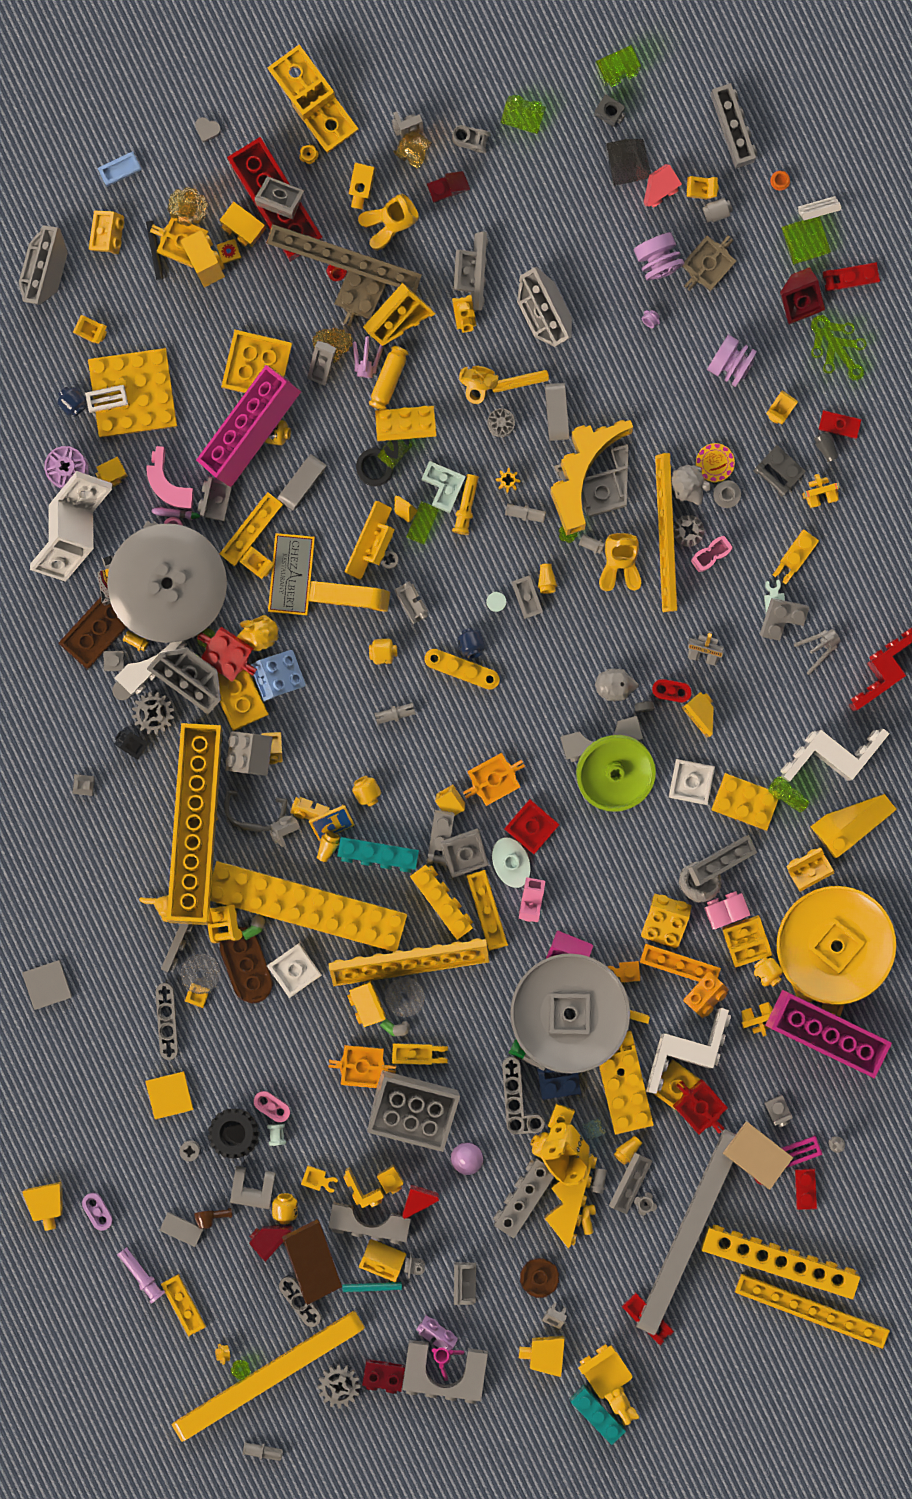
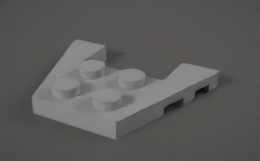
(607, 489)

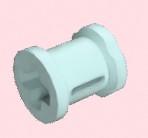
(276, 1134)

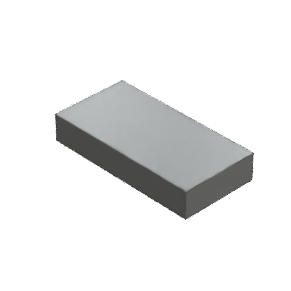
(181, 1229)

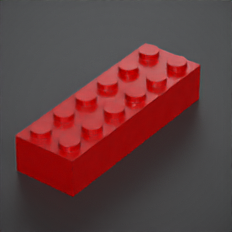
(252, 167)

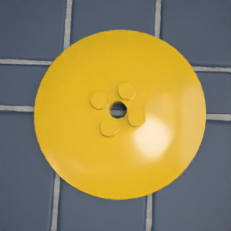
(828, 917)

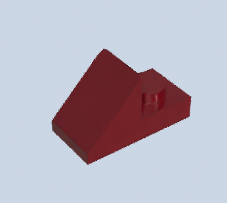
(448, 186)

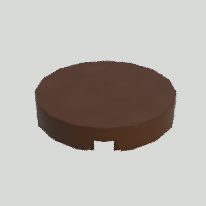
(539, 1277)

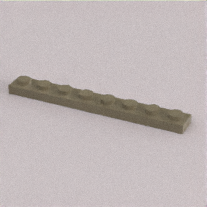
(342, 258)

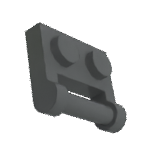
(784, 466)

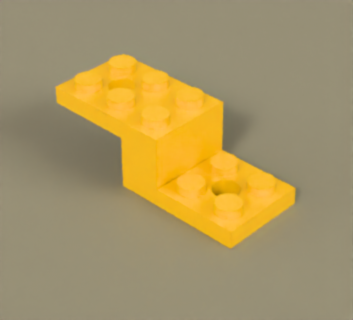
(313, 98)

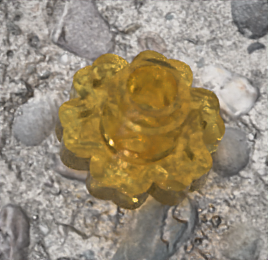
(187, 206)
(336, 338)

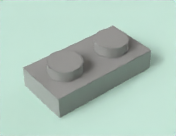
(527, 597)

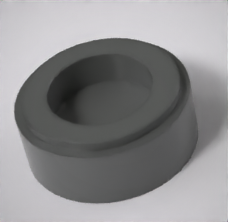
(644, 707)

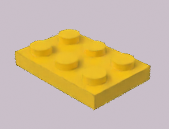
(405, 423)
(745, 802)

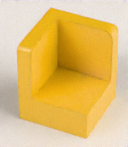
(450, 800)

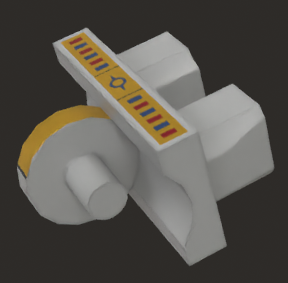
(696, 646)

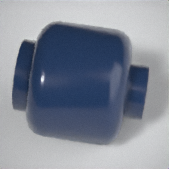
(71, 401)
(471, 643)

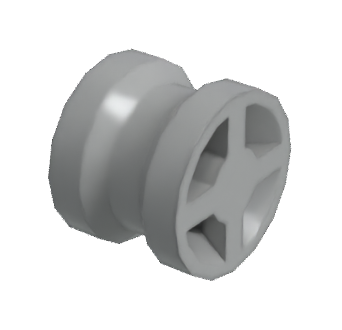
(191, 1147)

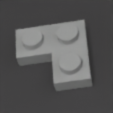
(779, 614)

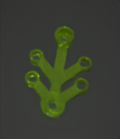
(835, 345)

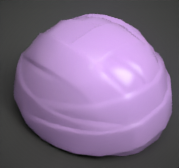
(466, 1158)

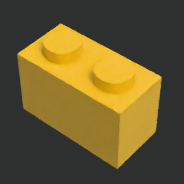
(242, 224)

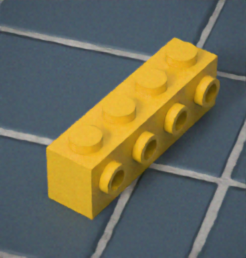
(438, 897)

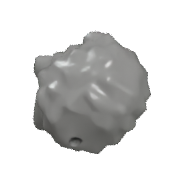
(689, 484)
(615, 684)

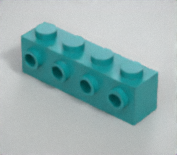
(378, 853)

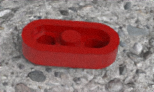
(671, 690)

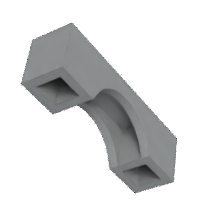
(576, 743)
(344, 1219)

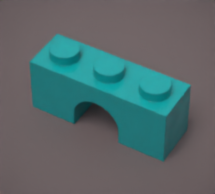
(597, 1415)

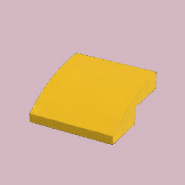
(746, 941)

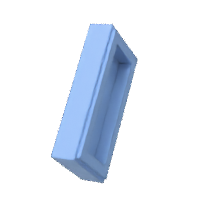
(119, 169)

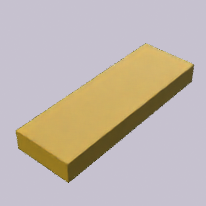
(183, 1305)

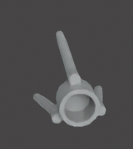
(829, 640)

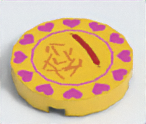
(715, 462)

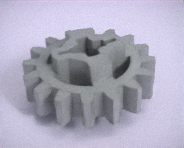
(145, 724)
(347, 1389)

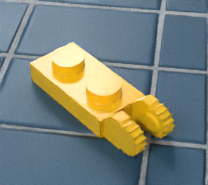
(796, 554)
(417, 1054)

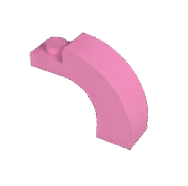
(172, 495)

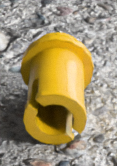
(136, 641)

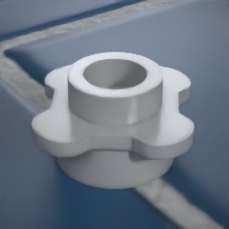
(651, 1206)

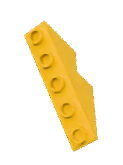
(566, 1215)

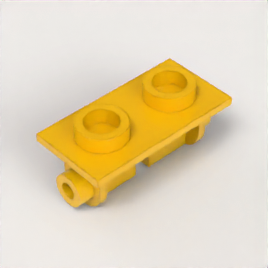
(302, 809)

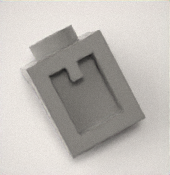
(778, 1111)

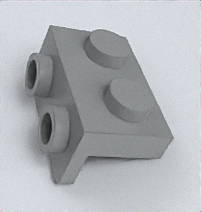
(215, 499)

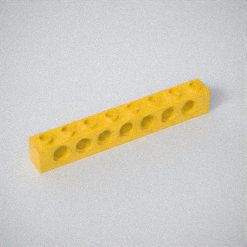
(846, 1288)

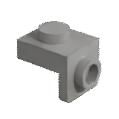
(282, 827)

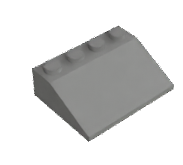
(413, 1111)

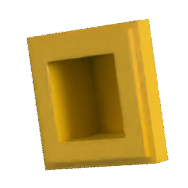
(404, 509)

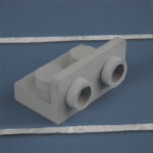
(410, 123)

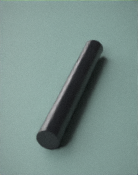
(155, 256)

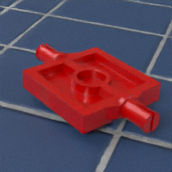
(227, 653)
(700, 1107)

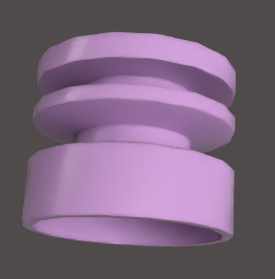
(658, 255)
(732, 360)
(55, 461)

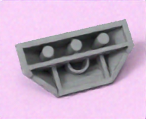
(43, 266)
(544, 308)
(188, 676)

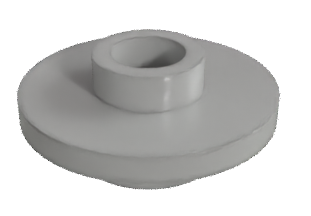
(727, 494)

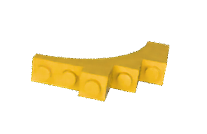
(575, 468)

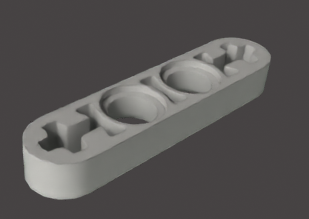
(164, 1021)

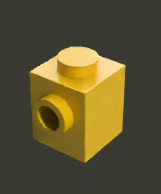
(111, 471)
(560, 1114)
(390, 1179)

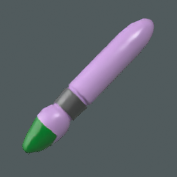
(175, 513)

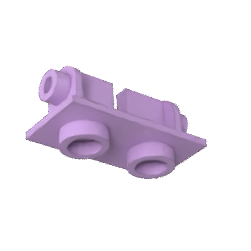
(430, 1328)

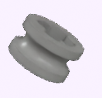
(392, 565)

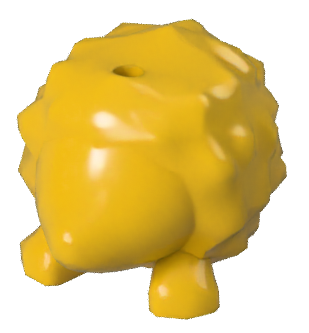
(259, 632)

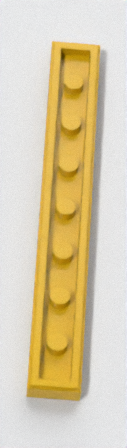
(666, 532)
(812, 1311)

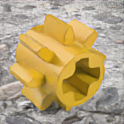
(503, 483)

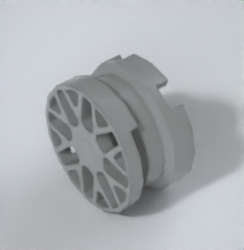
(501, 422)

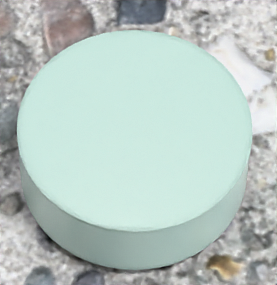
(496, 601)

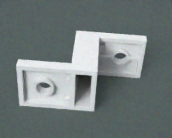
(71, 526)
(834, 754)
(688, 1051)

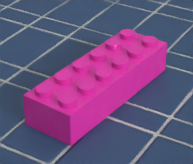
(248, 426)
(828, 1034)

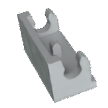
(464, 1283)

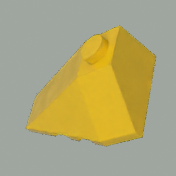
(848, 825)

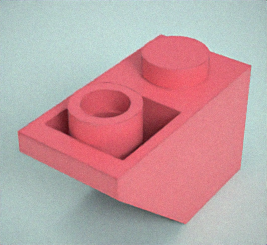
(659, 184)

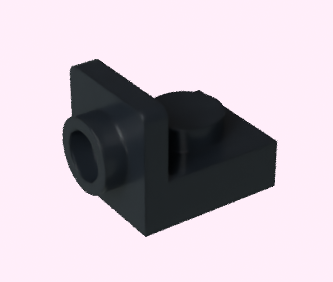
(130, 743)

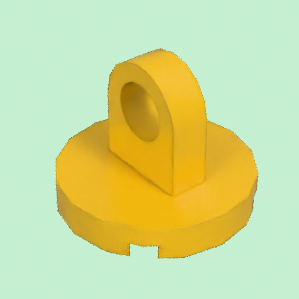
(478, 379)

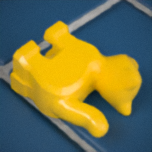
(621, 1406)

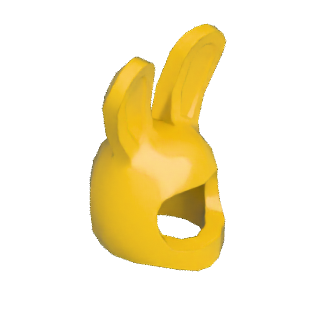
(397, 215)
(620, 552)

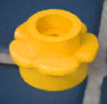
(308, 149)

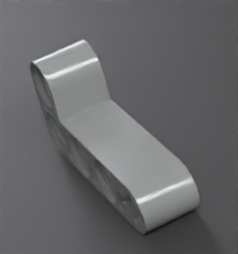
(516, 1094)

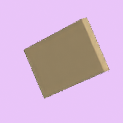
(757, 1155)

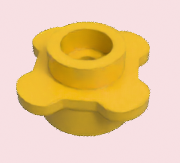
(222, 1354)

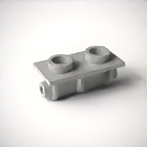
(415, 609)
(414, 1266)

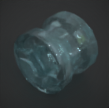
(594, 1128)

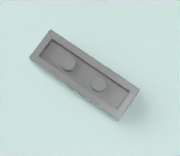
(321, 363)
(177, 945)
(630, 1183)

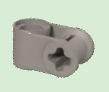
(472, 138)

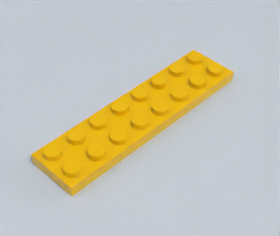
(409, 962)

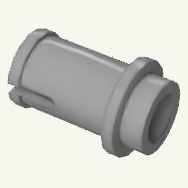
(591, 544)
(599, 1181)

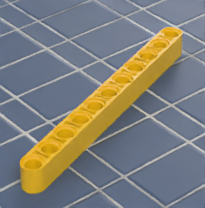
(268, 1376)

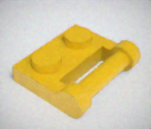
(222, 917)

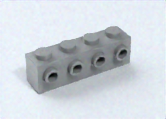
(733, 125)
(524, 1198)

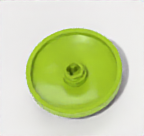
(615, 773)

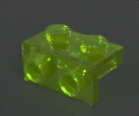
(523, 114)

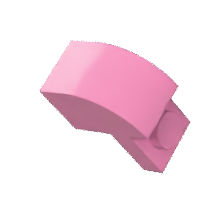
(531, 899)

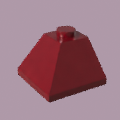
(802, 296)
(268, 1239)

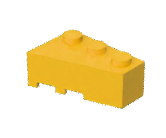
(396, 315)

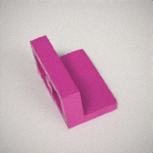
(568, 944)

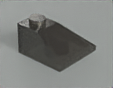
(627, 161)

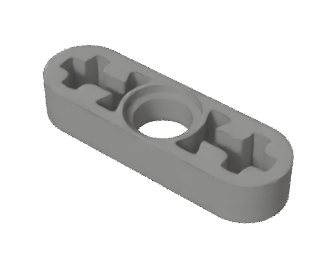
(312, 1310)

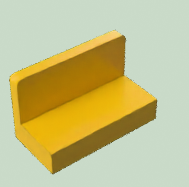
(382, 1260)

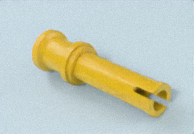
(464, 513)

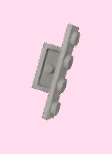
(471, 269)

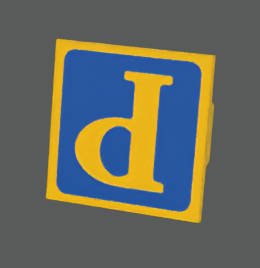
(332, 821)

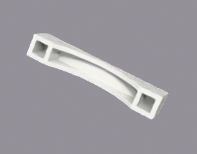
(136, 674)

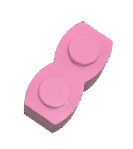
(706, 557)
(726, 911)

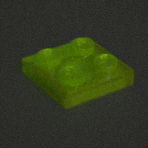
(805, 240)

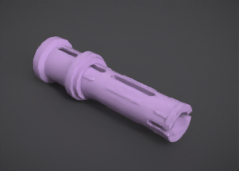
(146, 1283)

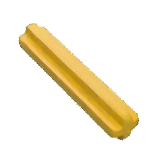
(522, 380)

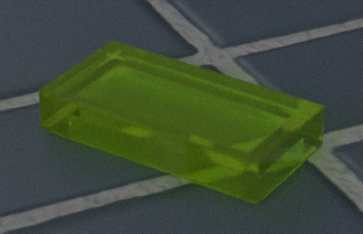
(422, 523)

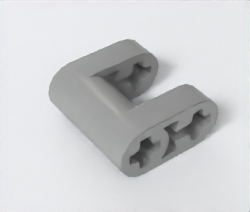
(249, 1196)

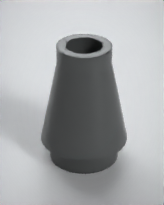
(825, 444)

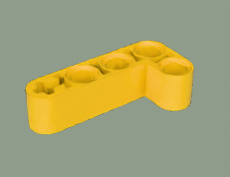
(349, 595)

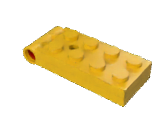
(626, 1092)

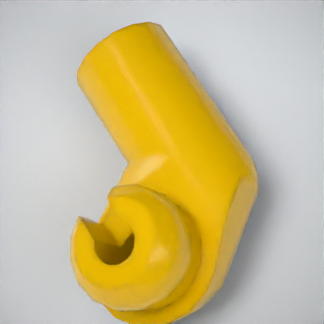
(586, 1220)

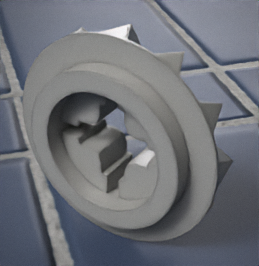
(679, 532)

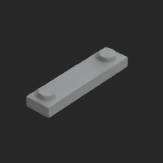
(722, 860)

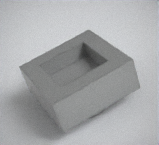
(113, 660)

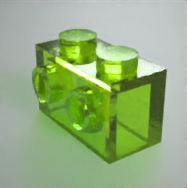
(618, 66)

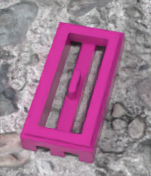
(800, 1151)

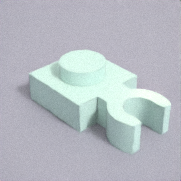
(773, 593)

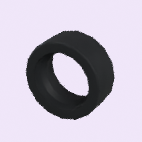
(363, 477)

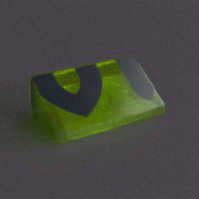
(394, 451)

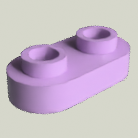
(97, 1211)

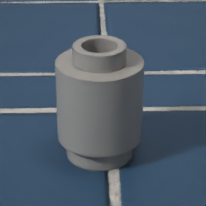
(717, 210)

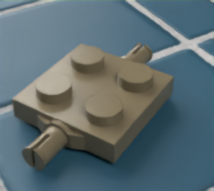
(708, 263)
(359, 296)

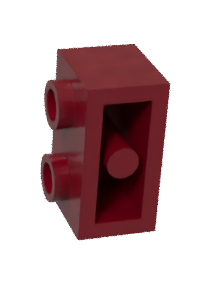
(383, 1375)

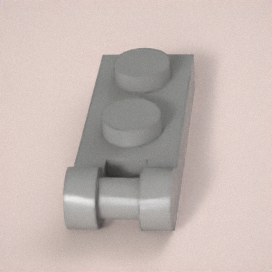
(440, 831)

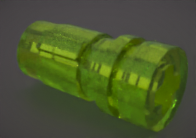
(783, 790)

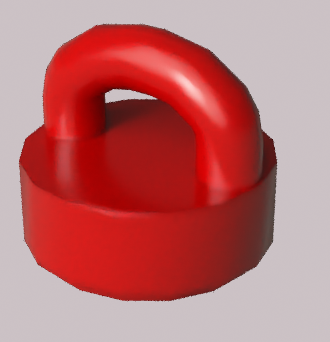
(335, 273)

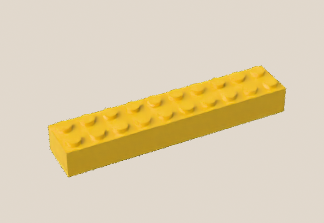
(194, 824)
(307, 906)

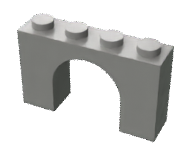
(467, 1387)

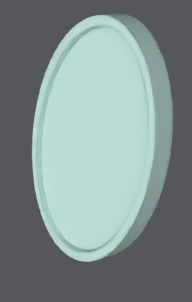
(511, 862)

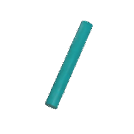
(372, 1287)

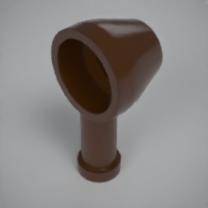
(205, 1218)

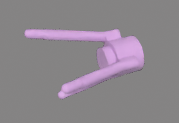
(365, 367)

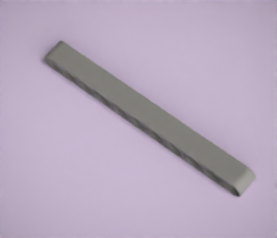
(686, 1236)

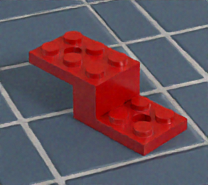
(885, 669)

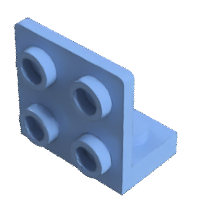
(278, 675)

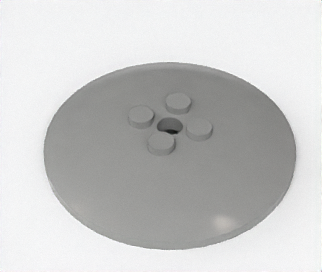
(196, 588)
(574, 984)

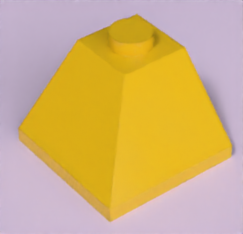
(701, 712)

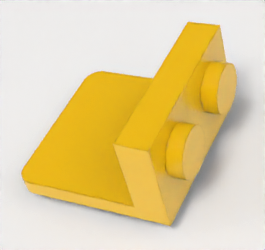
(666, 920)
(372, 1198)
(605, 1371)

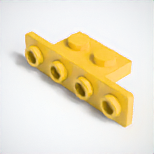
(372, 541)

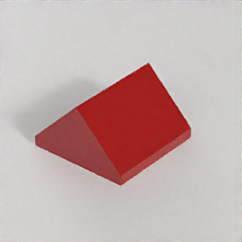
(418, 1199)

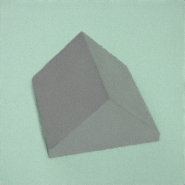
(279, 197)

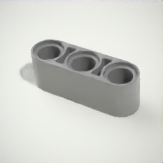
(557, 411)
(302, 482)

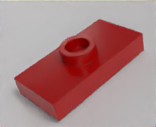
(839, 424)

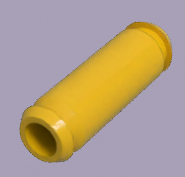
(388, 378)

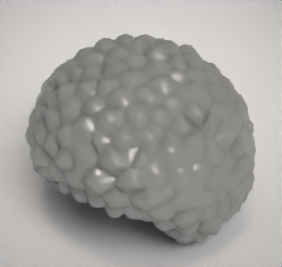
(702, 892)

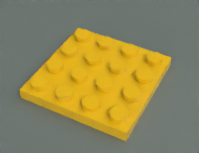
(147, 392)

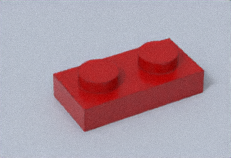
(805, 1189)

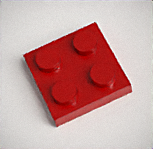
(531, 826)

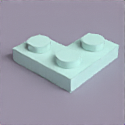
(447, 482)

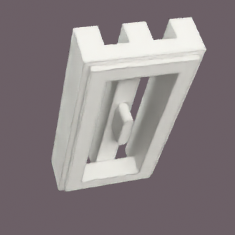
(819, 208)
(108, 406)

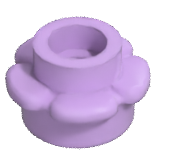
(650, 318)

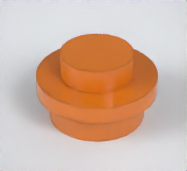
(780, 180)

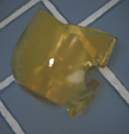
(413, 147)

